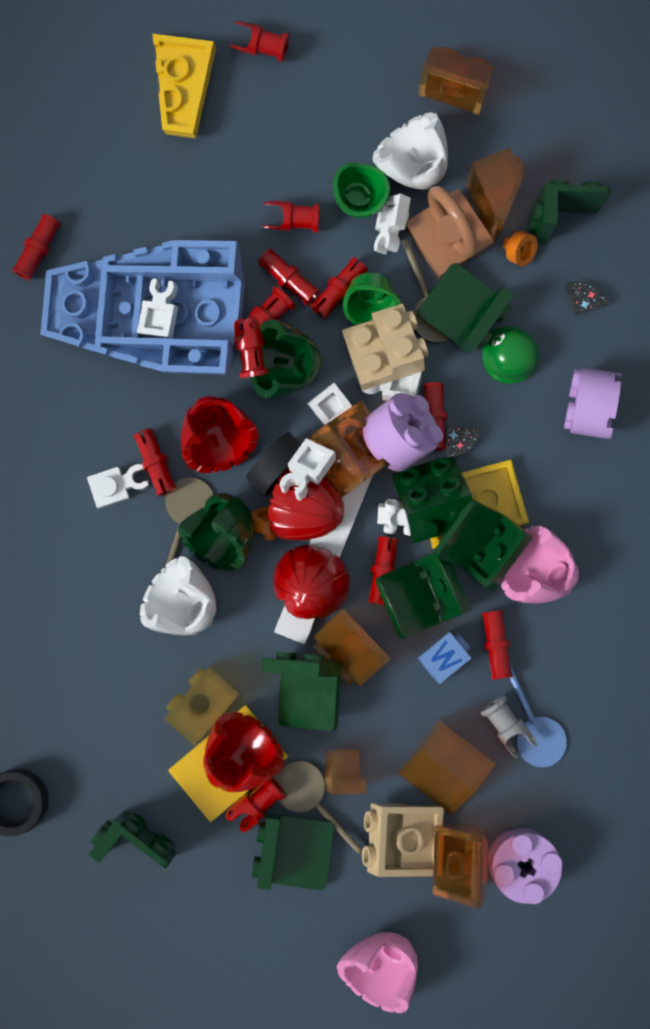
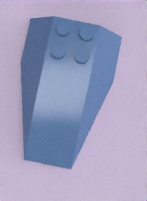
(102, 302)

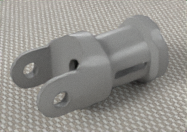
(506, 723)

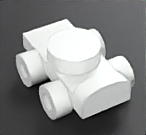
(392, 514)

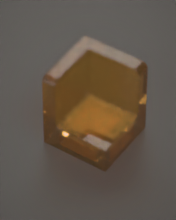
(343, 772)

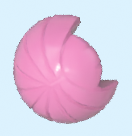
(542, 570)
(381, 971)

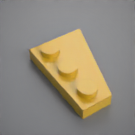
(183, 76)

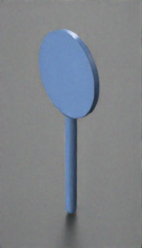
(547, 732)

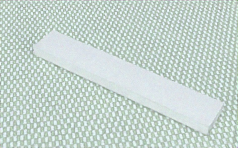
(297, 628)

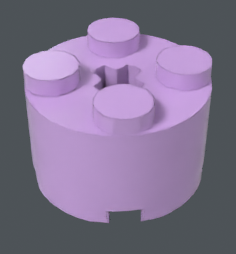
(595, 402)
(402, 431)
(530, 884)

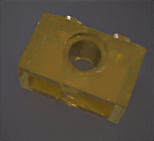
(186, 719)

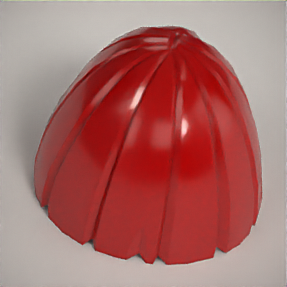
(216, 435)
(309, 518)
(311, 582)
(241, 753)

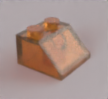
(455, 79)
(493, 187)
(353, 458)
(351, 647)
(446, 768)
(461, 863)

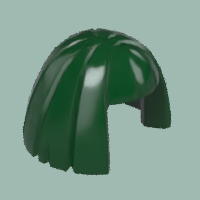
(291, 360)
(220, 532)

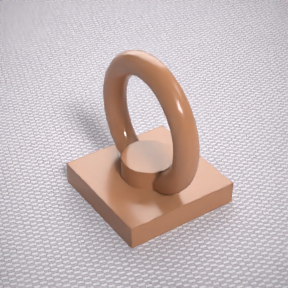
(448, 231)

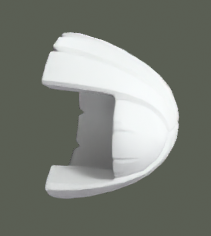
(415, 152)
(179, 600)

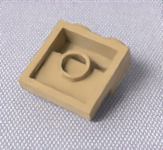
(385, 347)
(401, 839)

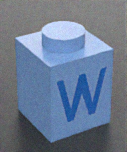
(445, 656)

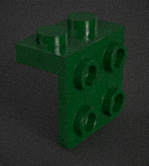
(562, 197)
(464, 308)
(431, 497)
(483, 543)
(422, 595)
(307, 690)
(134, 829)
(293, 852)

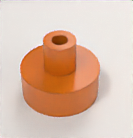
(520, 248)
(261, 523)

